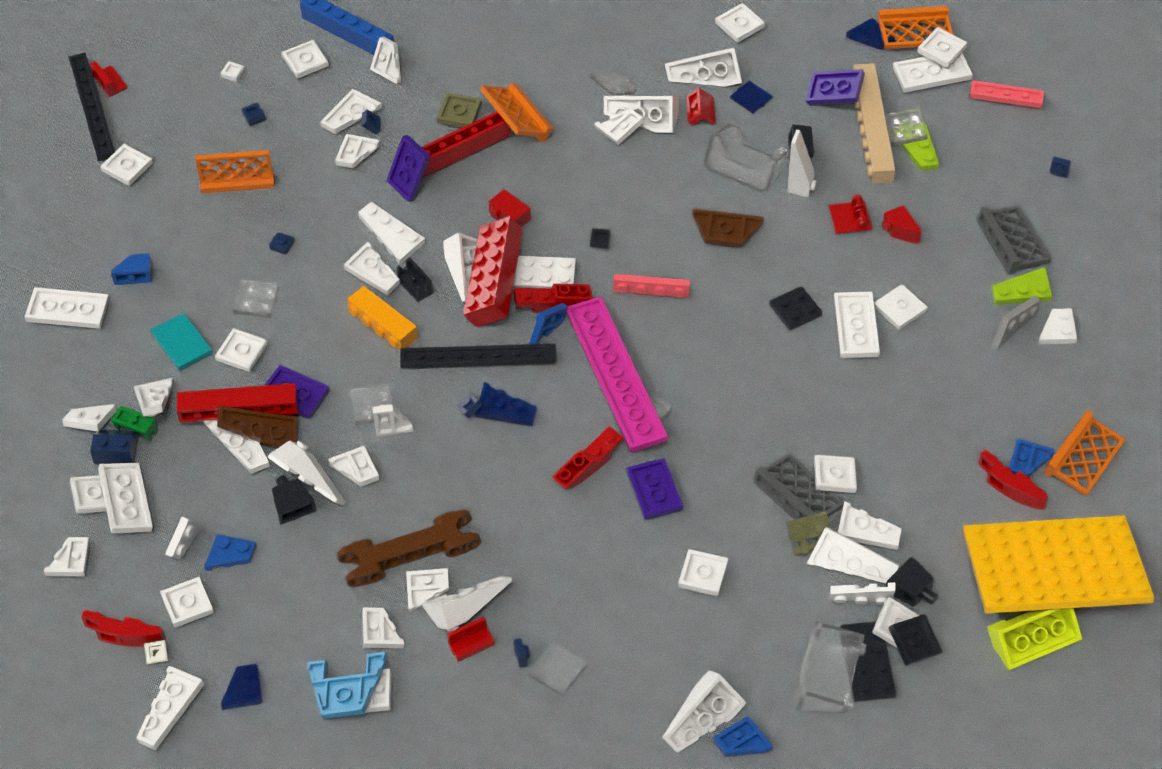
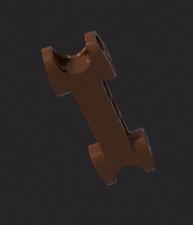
(408, 548)

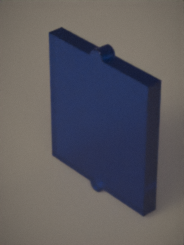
(751, 97)

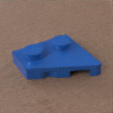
(547, 321)

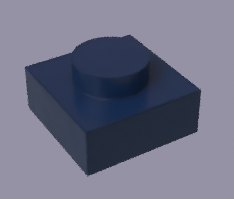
(253, 113)
(371, 121)
(1060, 167)
(281, 243)
(469, 405)
(521, 652)

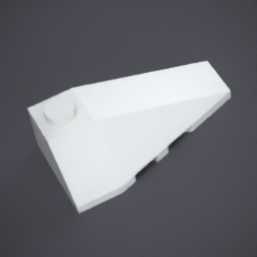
(713, 68)
(658, 112)
(801, 170)
(459, 255)
(298, 460)
(456, 609)
(705, 708)

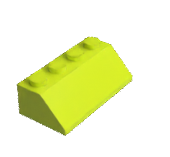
(1033, 635)

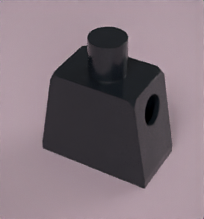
(292, 500)
(913, 583)

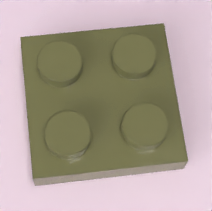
(458, 110)

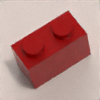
(507, 205)

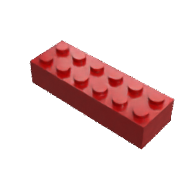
(493, 272)

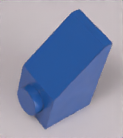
(133, 270)

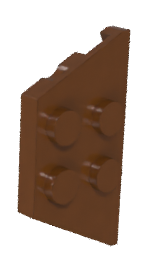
(726, 227)

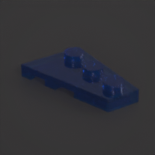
(504, 408)

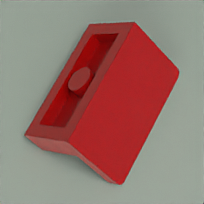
(108, 79)
(700, 106)
(470, 639)

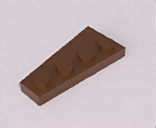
(259, 426)

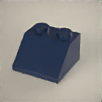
(114, 446)

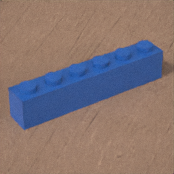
(343, 24)

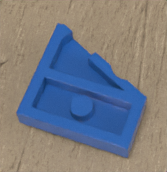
(1029, 457)
(229, 552)
(742, 739)

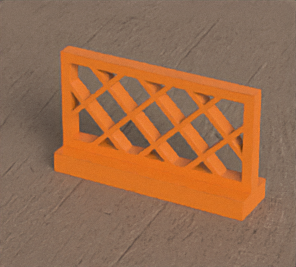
(911, 17)
(518, 111)
(235, 179)
(1073, 441)

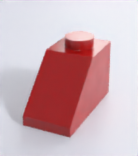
(901, 225)

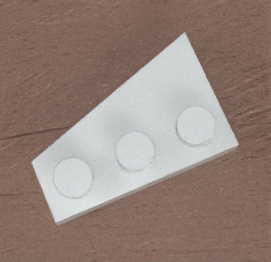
(349, 111)
(371, 269)
(153, 396)
(868, 530)
(869, 593)

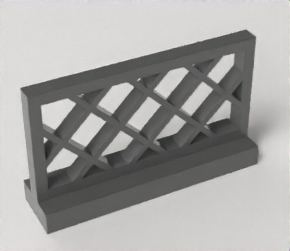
(1000, 240)
(786, 497)

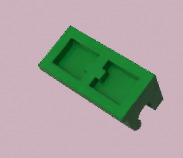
(135, 421)

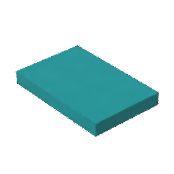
(181, 341)

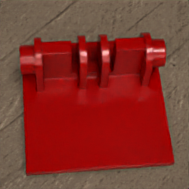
(850, 216)

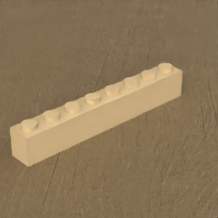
(874, 128)

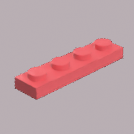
(1006, 94)
(651, 286)

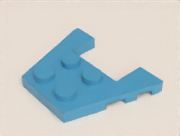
(349, 693)

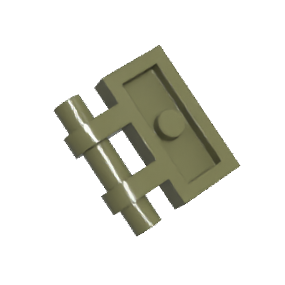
(807, 528)

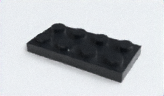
(873, 670)

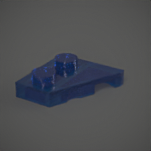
(868, 34)
(243, 688)

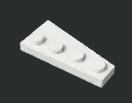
(395, 235)
(244, 449)
(845, 555)
(173, 699)

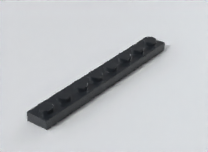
(91, 106)
(477, 355)

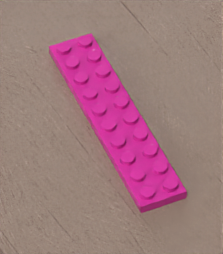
(616, 375)

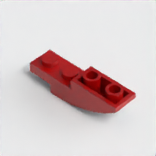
(545, 298)
(586, 463)
(1014, 486)
(130, 632)

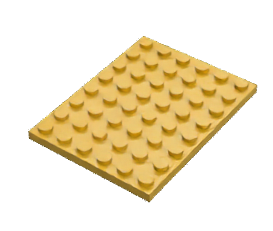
(1057, 564)

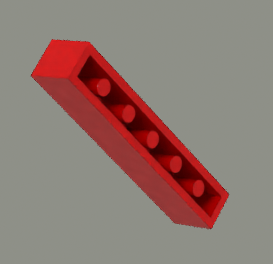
(465, 141)
(204, 404)

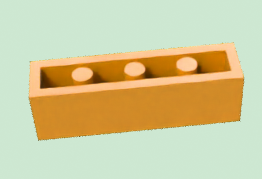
(382, 318)

